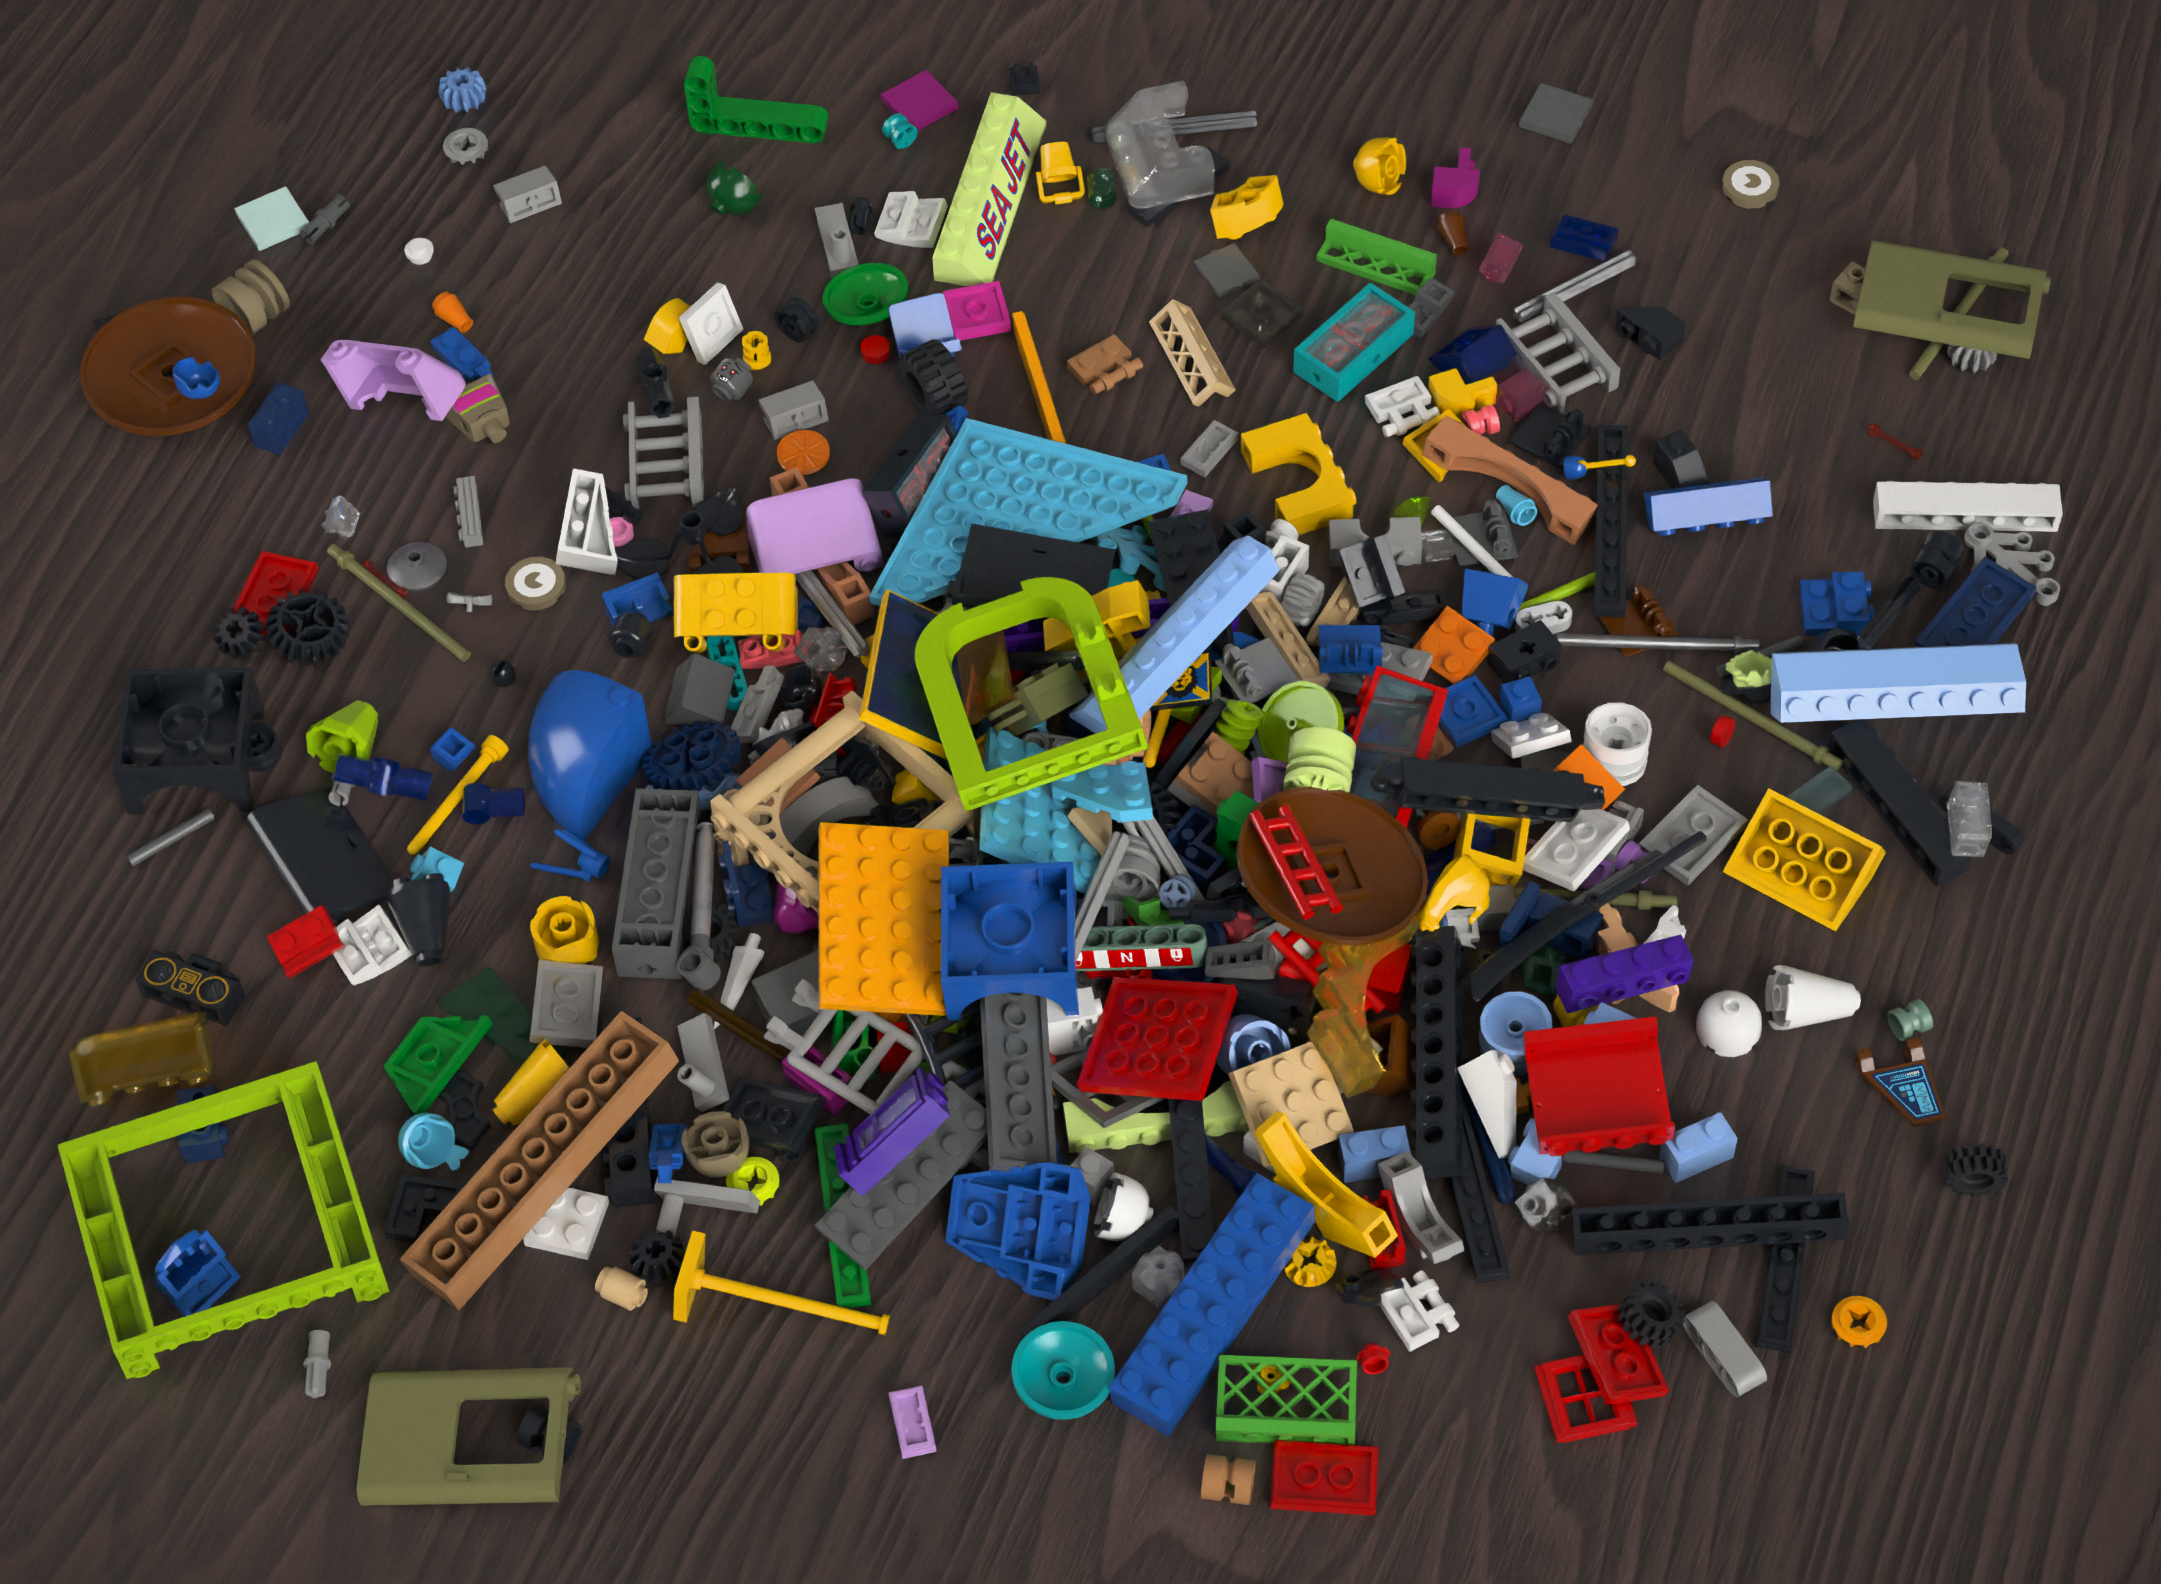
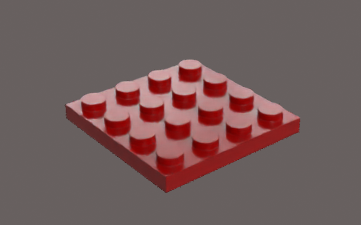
(1158, 1038)

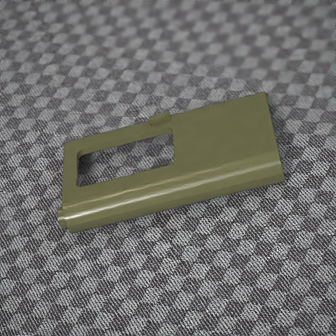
(1907, 291)
(414, 1436)

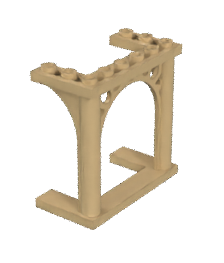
(733, 815)

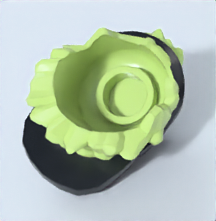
(1749, 677)

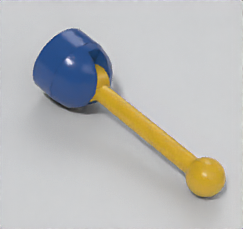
(1577, 466)

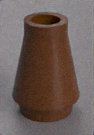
(1453, 230)

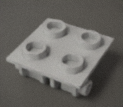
(1255, 670)

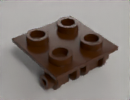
(1641, 618)

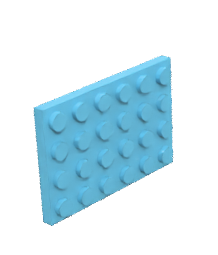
(1032, 823)

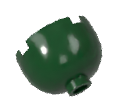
(731, 191)

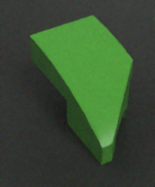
(1148, 912)

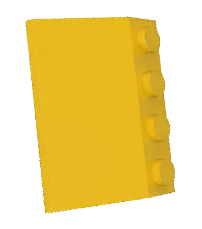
(1804, 860)

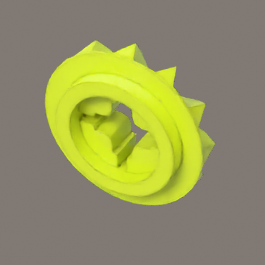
(766, 1174)

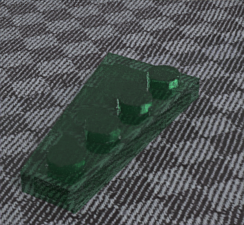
(491, 997)

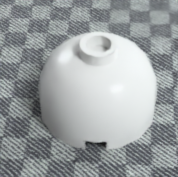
(1729, 1023)
(1122, 1209)

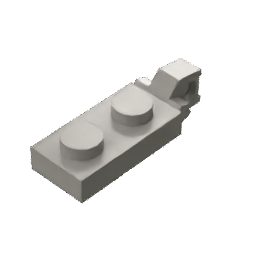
(757, 705)

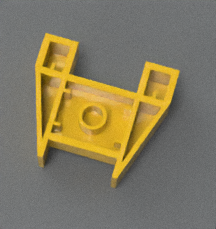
(1122, 611)

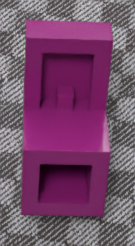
(1456, 185)

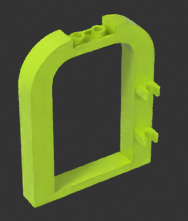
(1039, 599)

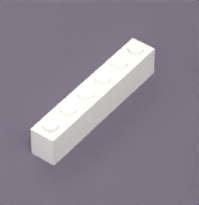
(1962, 504)

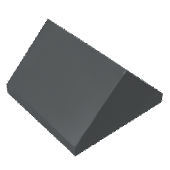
(699, 692)

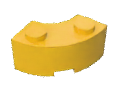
(1246, 207)

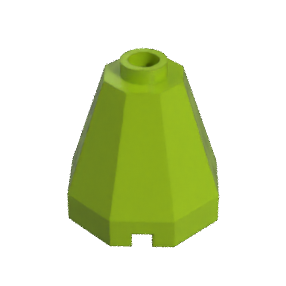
(345, 732)

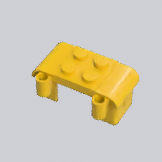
(735, 607)

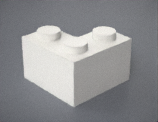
(1291, 559)

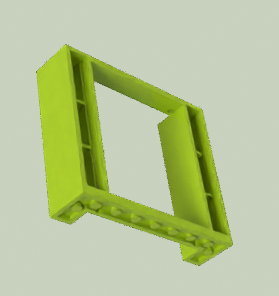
(110, 1246)

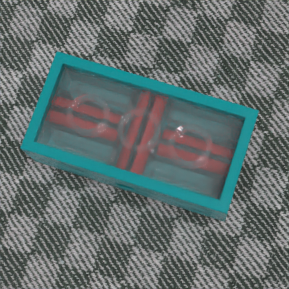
(1354, 342)

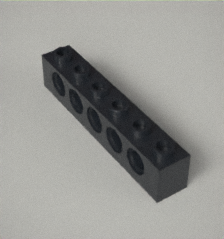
(636, 1185)

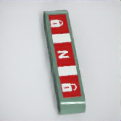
(1143, 948)

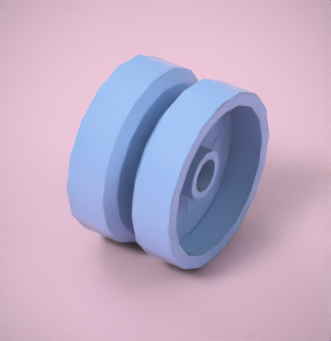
(1506, 1020)

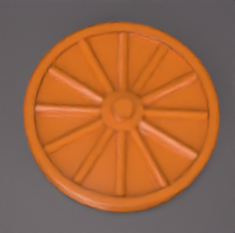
(804, 450)

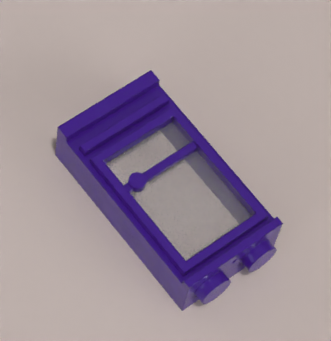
(892, 1131)

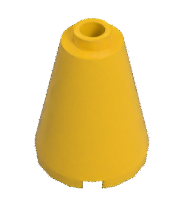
(530, 1084)

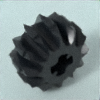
(235, 622)
(663, 1246)

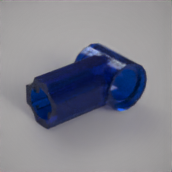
(482, 802)

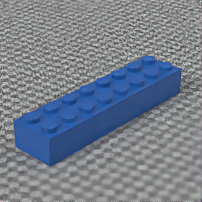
(1212, 1304)

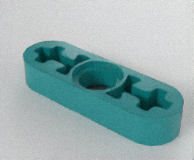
(730, 659)

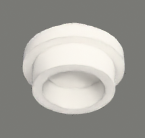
(419, 250)

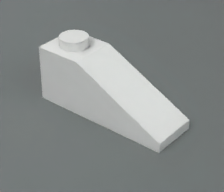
(1494, 1097)

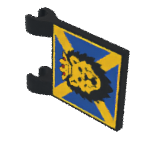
(1191, 688)

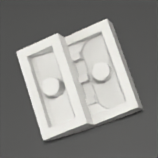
(910, 220)
(371, 946)

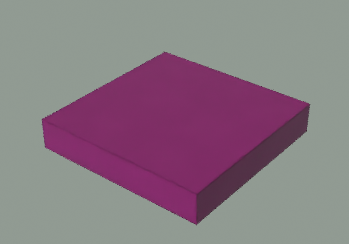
(920, 100)

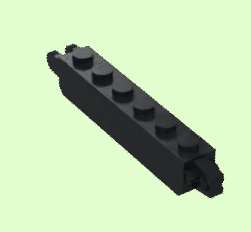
(1487, 789)

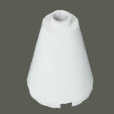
(1807, 998)

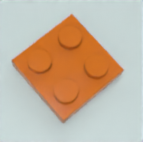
(1455, 646)

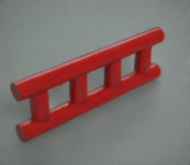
(1291, 877)
(1309, 966)

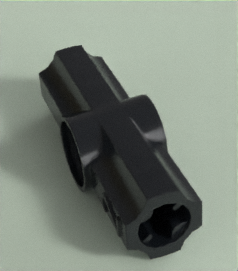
(655, 382)

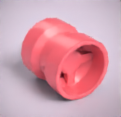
(1482, 421)

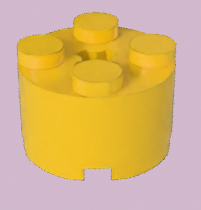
(565, 931)

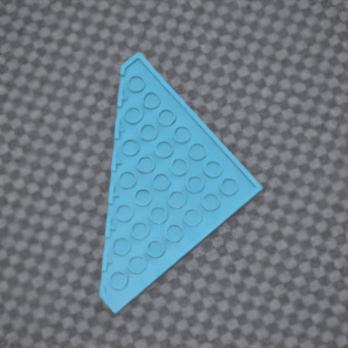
(1017, 486)

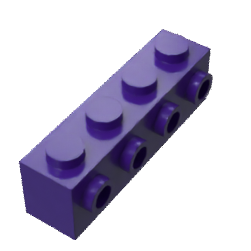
(1624, 973)

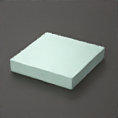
(272, 218)

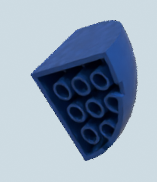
(585, 747)

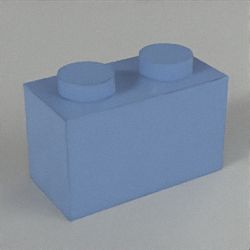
(1363, 1151)

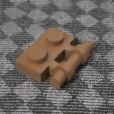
(1099, 360)

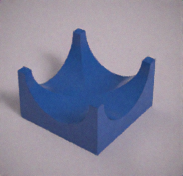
(1008, 933)

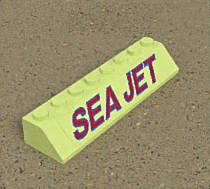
(988, 192)

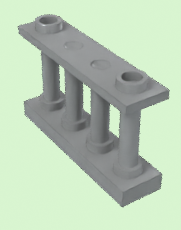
(1571, 333)
(689, 464)

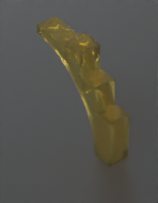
(1341, 1028)

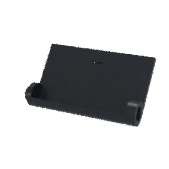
(1003, 558)
(320, 853)

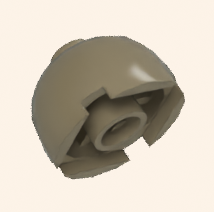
(716, 1144)

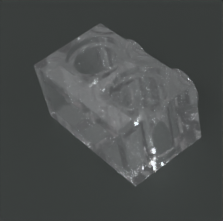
(1969, 819)

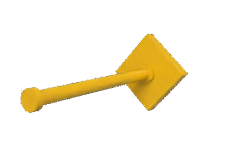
(693, 1277)

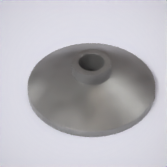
(418, 574)

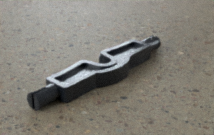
(1219, 909)

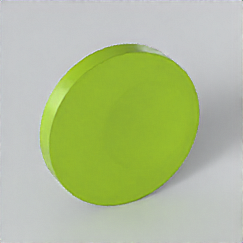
(1293, 709)

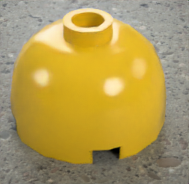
(1380, 165)

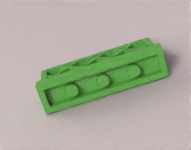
(1267, 1428)

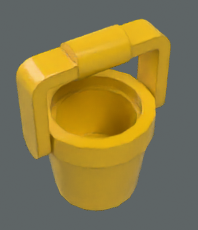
(1058, 167)

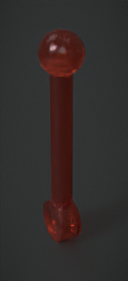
(1874, 430)
(402, 591)

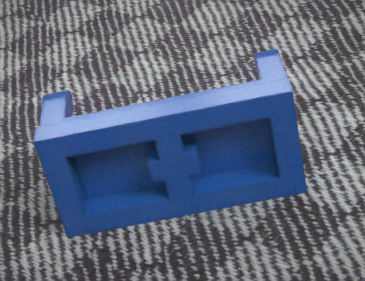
(641, 596)

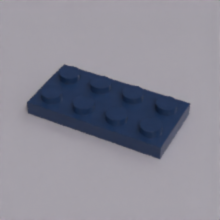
(1979, 608)

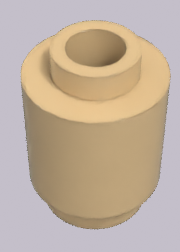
(621, 1287)

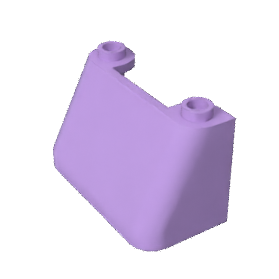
(372, 369)
(814, 529)

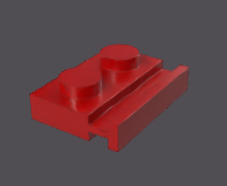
(306, 941)

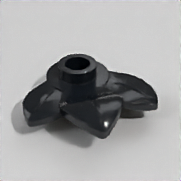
(1368, 1287)

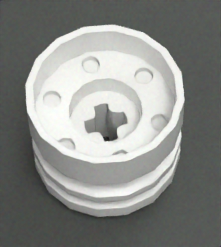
(1619, 740)

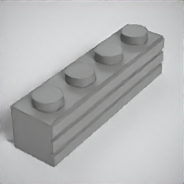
(469, 511)

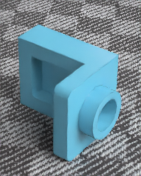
(436, 862)

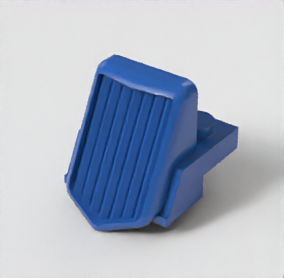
(193, 1273)

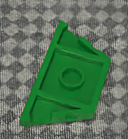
(432, 1057)

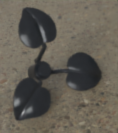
(718, 514)

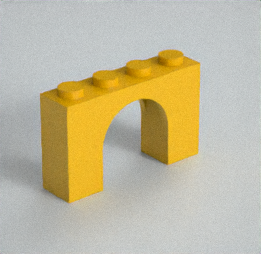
(1300, 443)

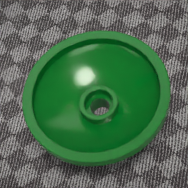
(864, 293)

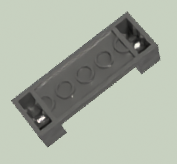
(655, 883)

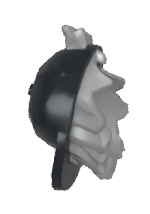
(786, 726)

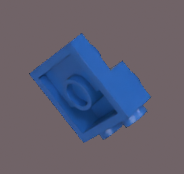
(1836, 603)

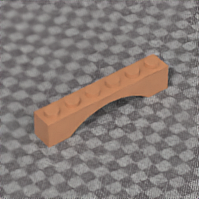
(1460, 448)
(839, 579)

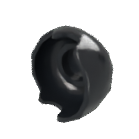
(801, 689)

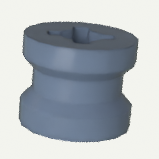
(1172, 897)

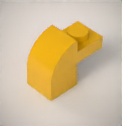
(666, 329)
(1451, 393)

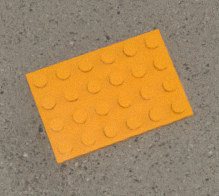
(881, 918)

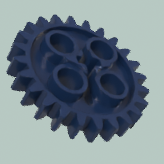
(680, 766)

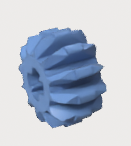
(462, 89)

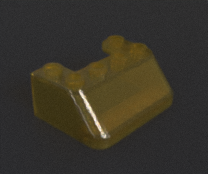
(142, 1056)

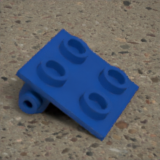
(1349, 648)

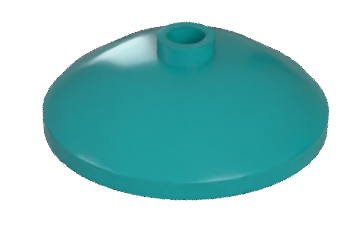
(1065, 1351)

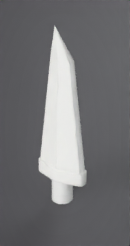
(741, 969)

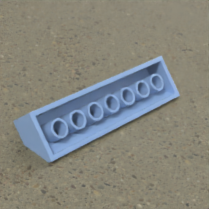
(1188, 627)
(1897, 682)

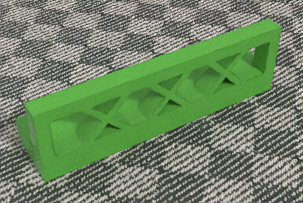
(1380, 253)

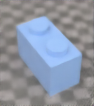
(1698, 1147)

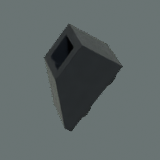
(1651, 329)

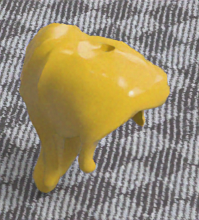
(1458, 884)

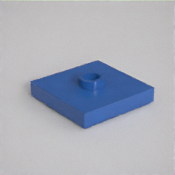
(1469, 712)

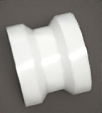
(1278, 528)

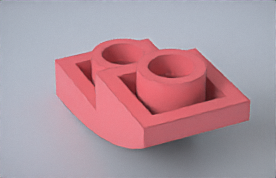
(756, 656)

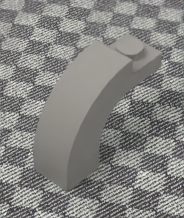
(826, 804)
(1416, 1210)

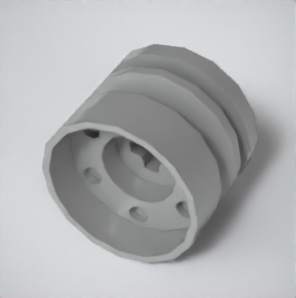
(1136, 875)

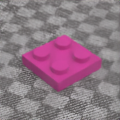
(977, 310)

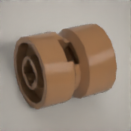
(1228, 1479)

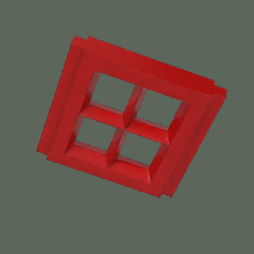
(1557, 1410)

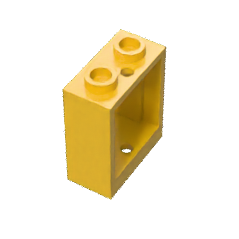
(1498, 870)

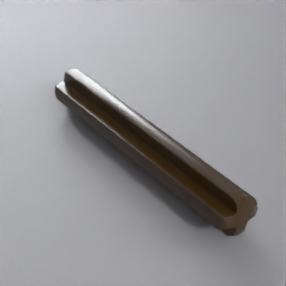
(736, 1024)

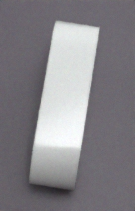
(1545, 613)

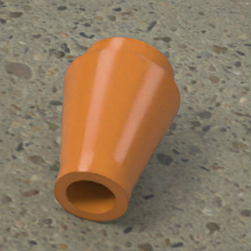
(451, 311)

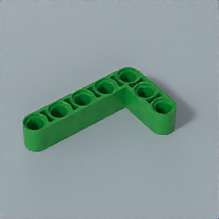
(746, 116)

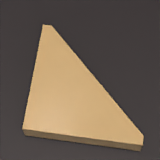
(1093, 826)

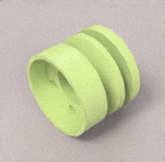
(1320, 759)

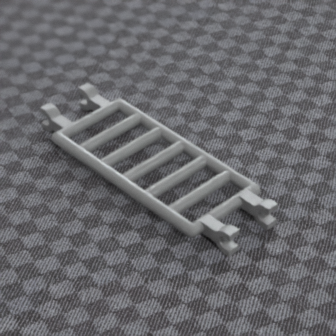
(799, 1045)

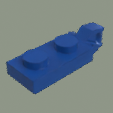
(461, 355)
(666, 1150)

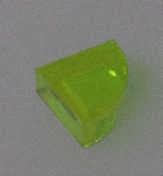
(1413, 508)

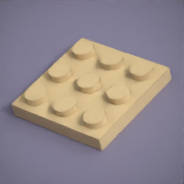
(1299, 1087)

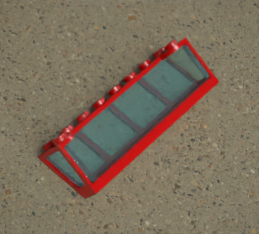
(1392, 723)

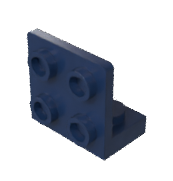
(746, 890)

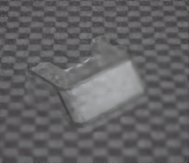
(1148, 153)

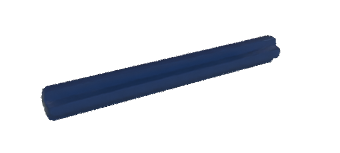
(1496, 1166)

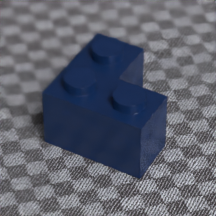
(1192, 845)

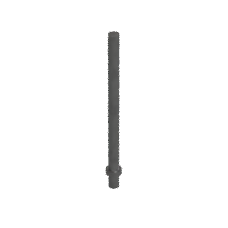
(1735, 645)

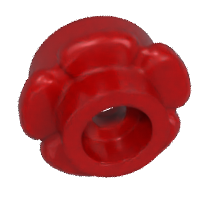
(1373, 1358)

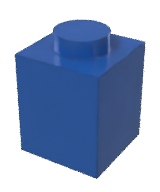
(1520, 699)

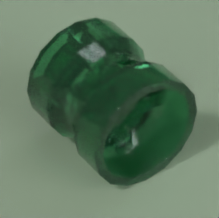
(1101, 188)

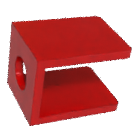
(1390, 977)

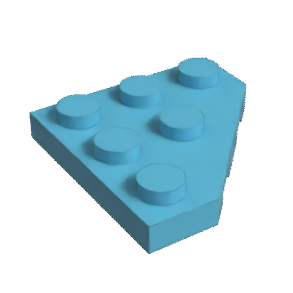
(1112, 788)

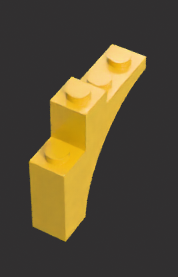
(1337, 1209)

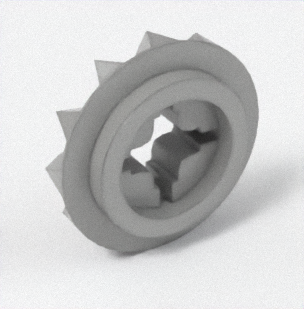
(458, 139)

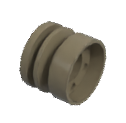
(252, 295)

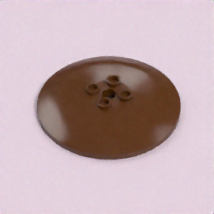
(138, 347)
(1358, 842)

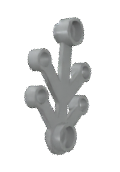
(2014, 559)

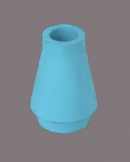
(1517, 506)

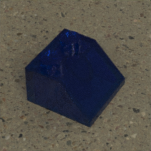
(1476, 353)

